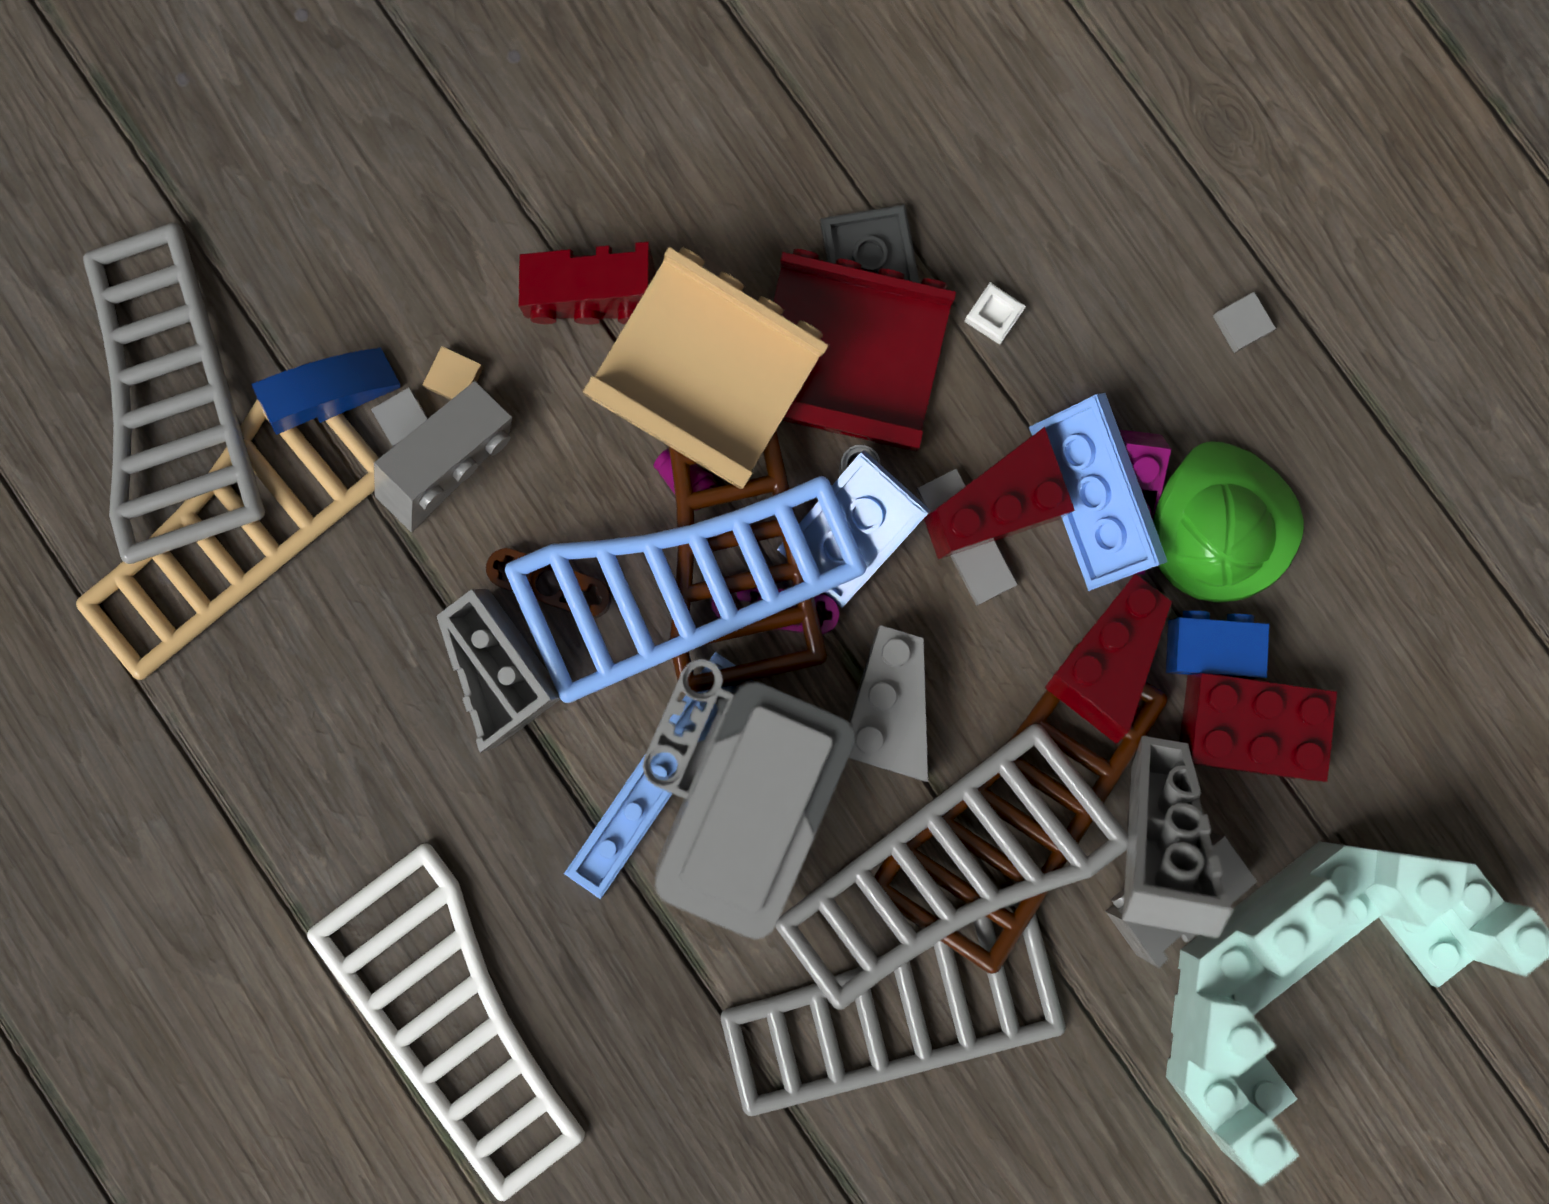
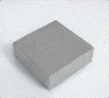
(1244, 322)
(399, 415)

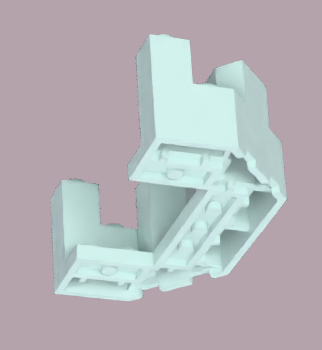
(1432, 906)

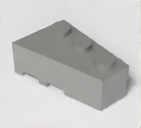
(440, 455)
(496, 668)
(892, 706)
(1151, 941)

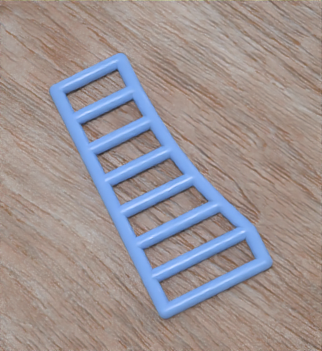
(652, 545)

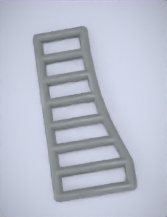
(125, 420)
(991, 898)
(883, 1069)

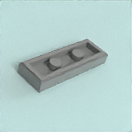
(980, 567)

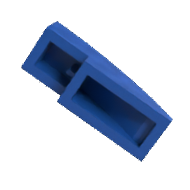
(324, 388)

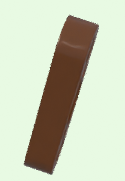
(585, 582)

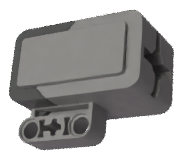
(748, 799)

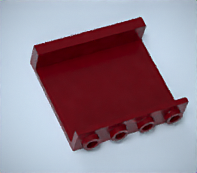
(879, 352)

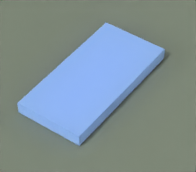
(1110, 518)

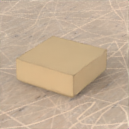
(451, 373)

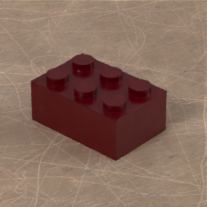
(1258, 726)

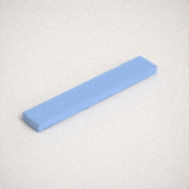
(633, 809)

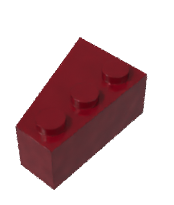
(583, 285)
(1003, 501)
(1112, 661)

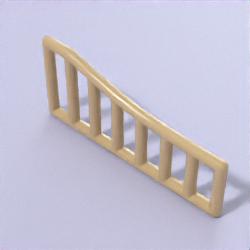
(241, 583)

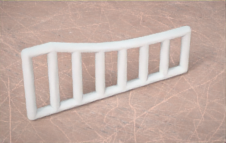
(478, 982)

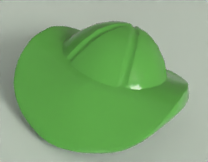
(1226, 524)

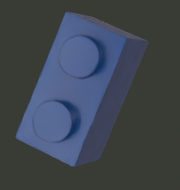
(1217, 646)

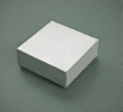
(995, 313)

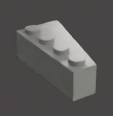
(1169, 853)

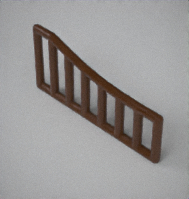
(804, 613)
(1015, 923)

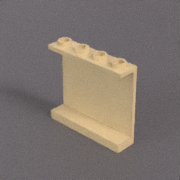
(706, 367)

